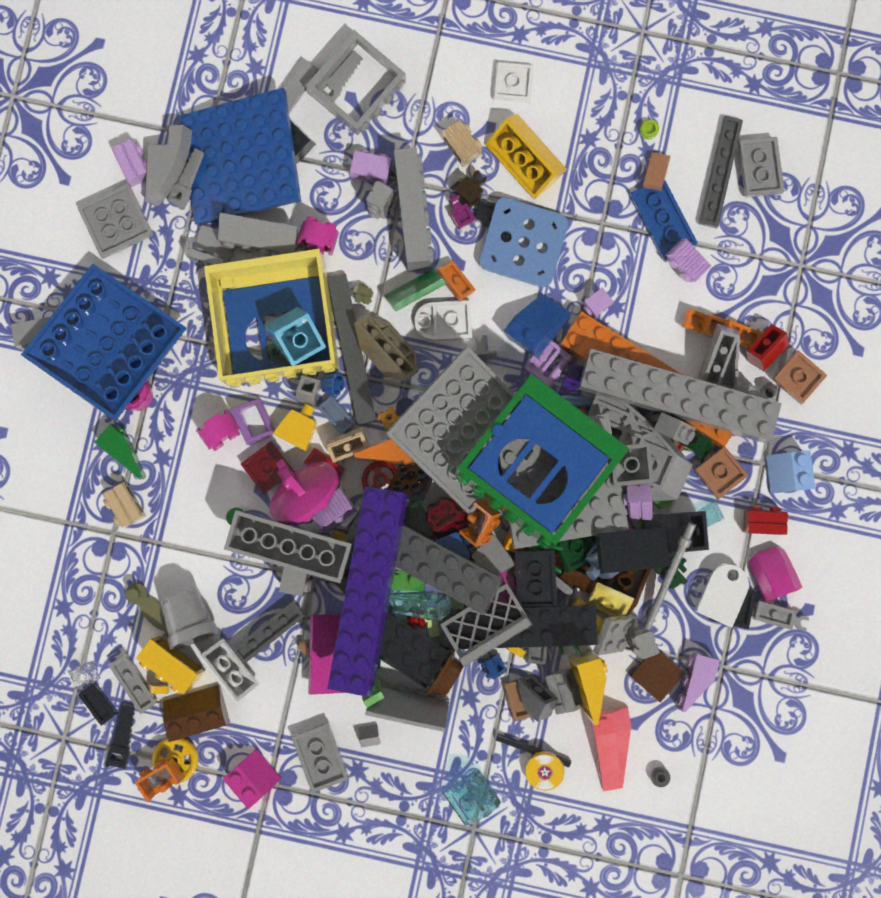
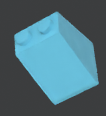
(295, 336)

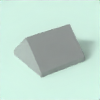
(634, 467)

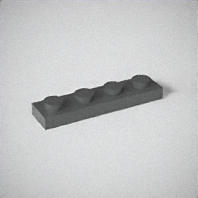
(268, 632)

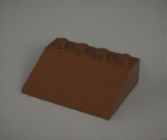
(626, 582)

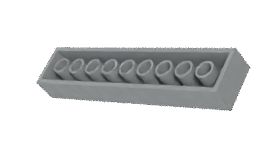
(679, 396)

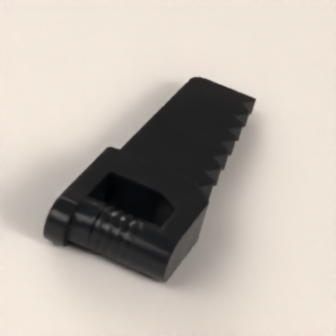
(121, 739)

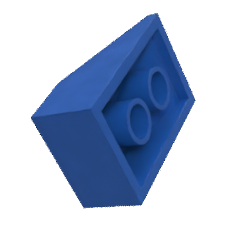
(537, 325)

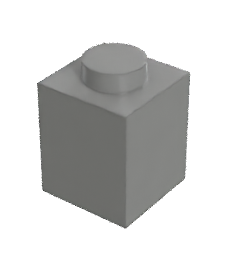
(308, 390)

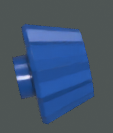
(332, 383)

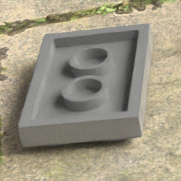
(761, 167)
(320, 757)

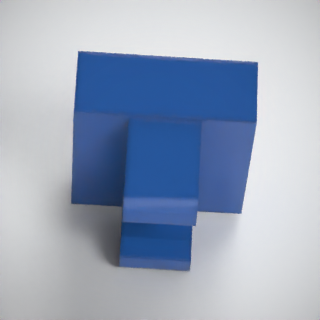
(495, 666)

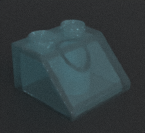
(472, 798)

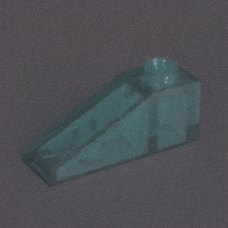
(422, 604)

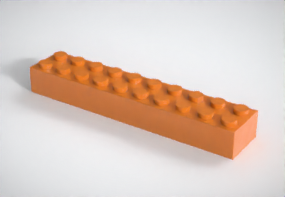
(590, 334)

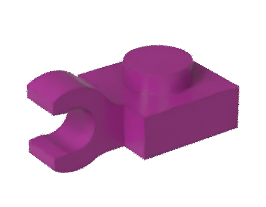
(461, 214)

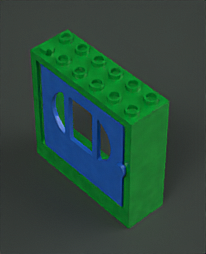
(579, 456)

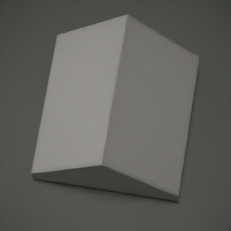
(369, 735)

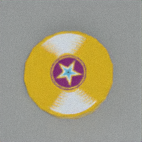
(544, 771)

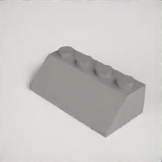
(256, 235)

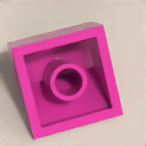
(252, 778)

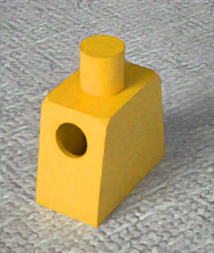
(298, 427)

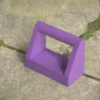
(242, 423)

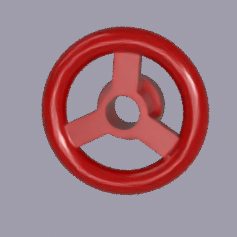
(376, 466)

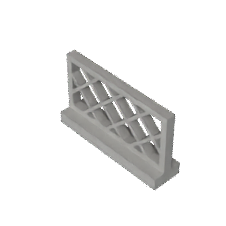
(494, 640)

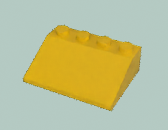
(591, 681)

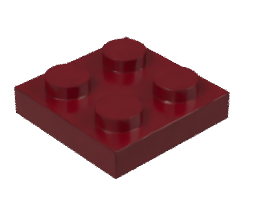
(263, 467)

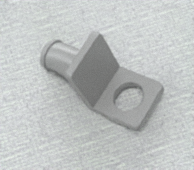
(482, 349)

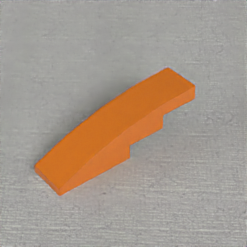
(707, 324)

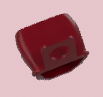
(445, 517)

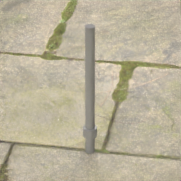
(684, 542)

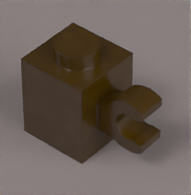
(469, 190)

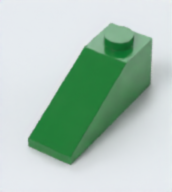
(120, 447)

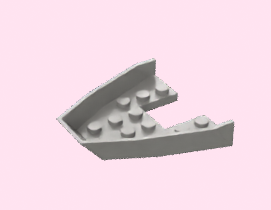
(668, 462)

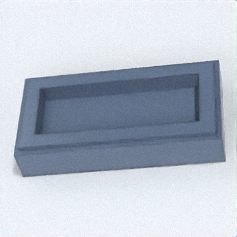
(336, 415)

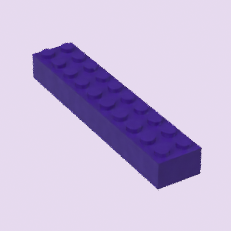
(368, 592)

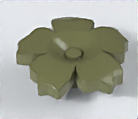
(362, 293)

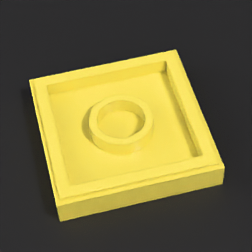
(609, 600)

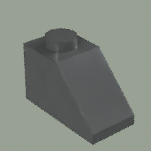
(536, 697)

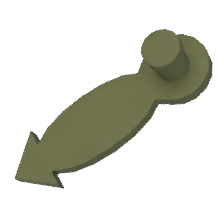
(151, 609)

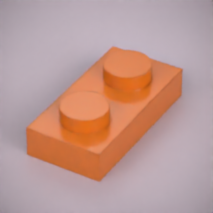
(456, 281)

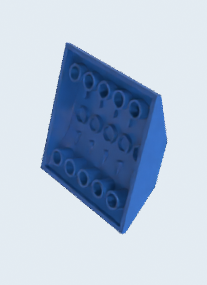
(103, 342)

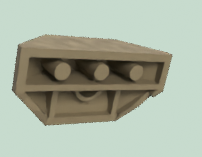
(386, 348)

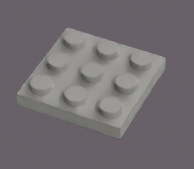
(115, 221)

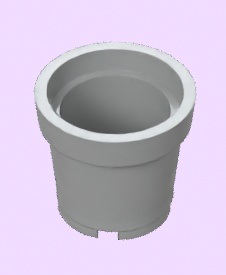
(187, 620)

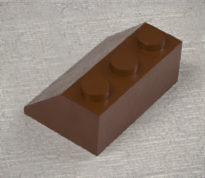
(194, 713)

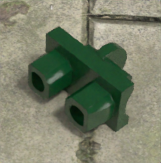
(678, 578)

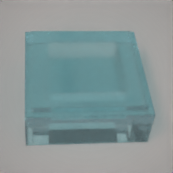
(713, 513)

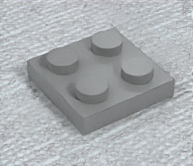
(614, 634)

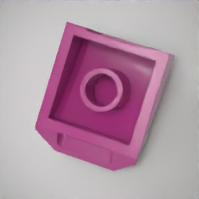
(774, 573)

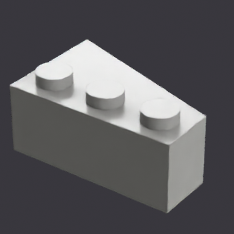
(722, 357)

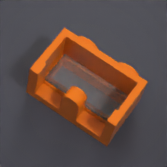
(481, 524)
(159, 779)

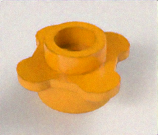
(384, 417)

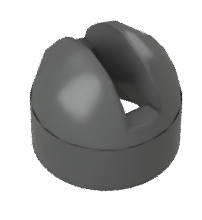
(772, 387)

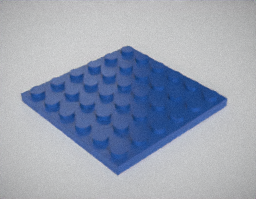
(245, 157)

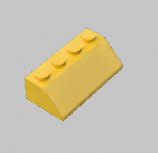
(525, 156)

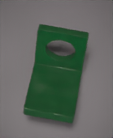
(699, 445)

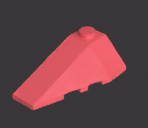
(612, 746)

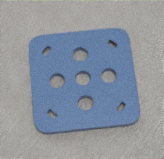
(506, 251)

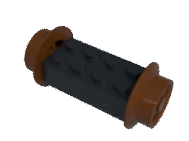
(419, 657)

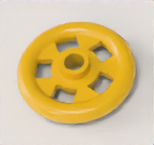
(188, 750)

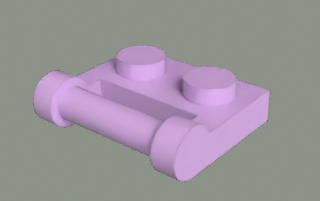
(539, 366)

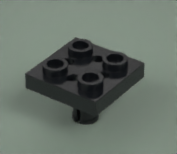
(414, 486)

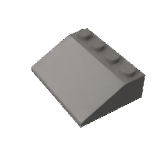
(411, 707)

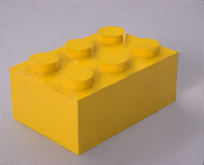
(170, 665)

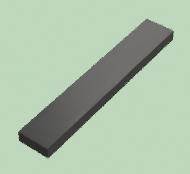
(720, 172)

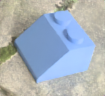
(790, 471)

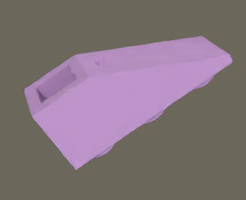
(700, 676)

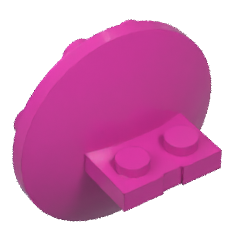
(302, 492)

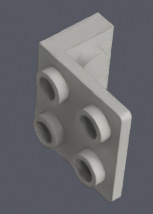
(208, 249)

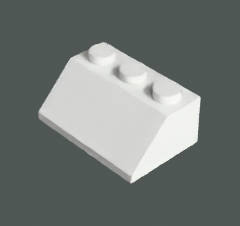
(228, 670)

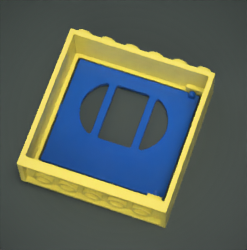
(252, 295)

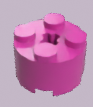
(318, 235)
(218, 430)

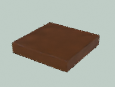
(657, 675)

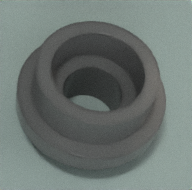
(654, 777)

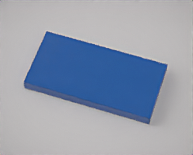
(662, 218)

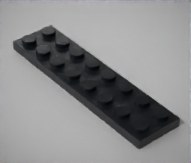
(551, 627)

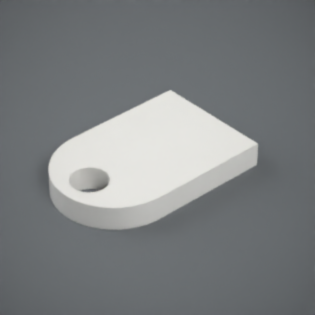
(447, 320)
(723, 597)

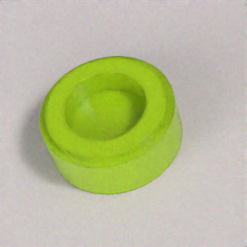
(649, 129)

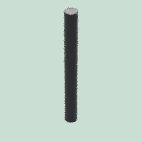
(526, 747)

